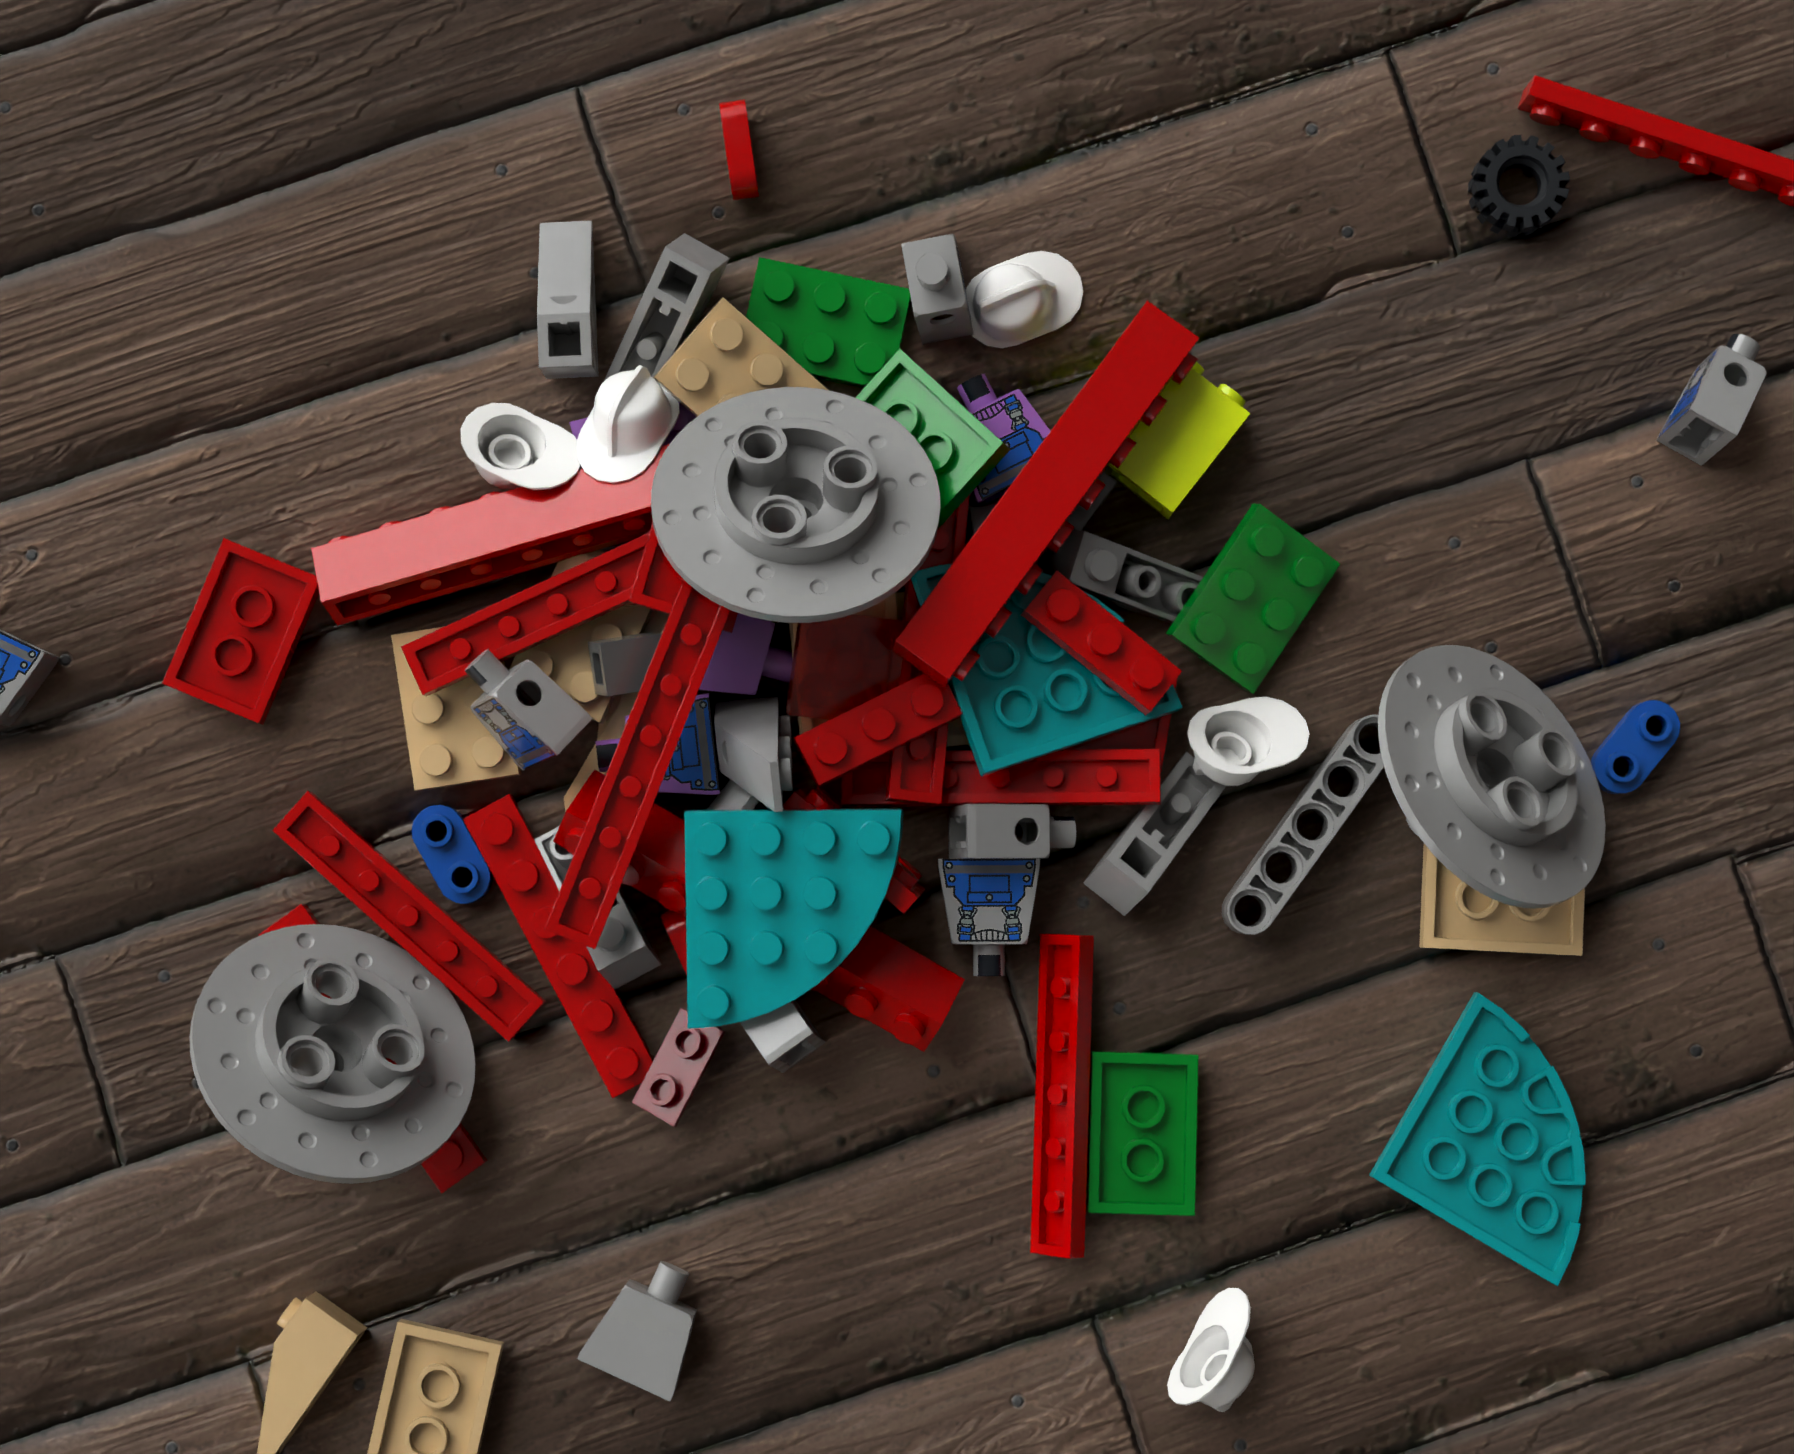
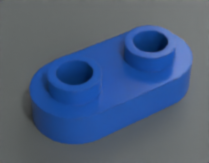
(1636, 746)
(451, 854)

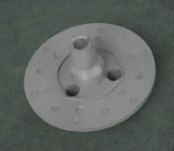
(795, 504)
(1491, 776)
(309, 1073)

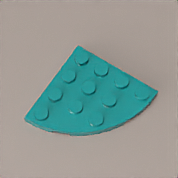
(1032, 694)
(778, 902)
(1493, 1143)

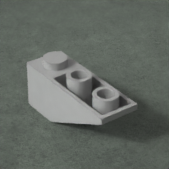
(567, 301)
(1122, 576)
(755, 747)
(624, 946)

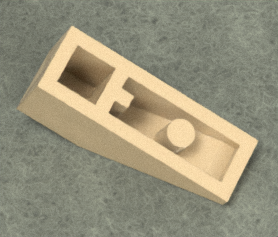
(303, 1362)

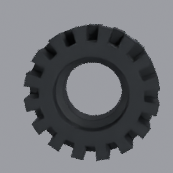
(1524, 155)

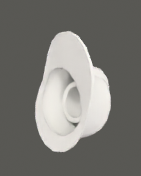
(1023, 298)
(626, 426)
(518, 448)
(1246, 738)
(1217, 1355)

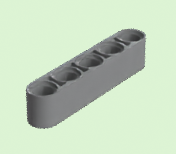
(1286, 838)

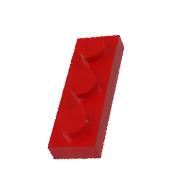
(1101, 643)
(876, 728)

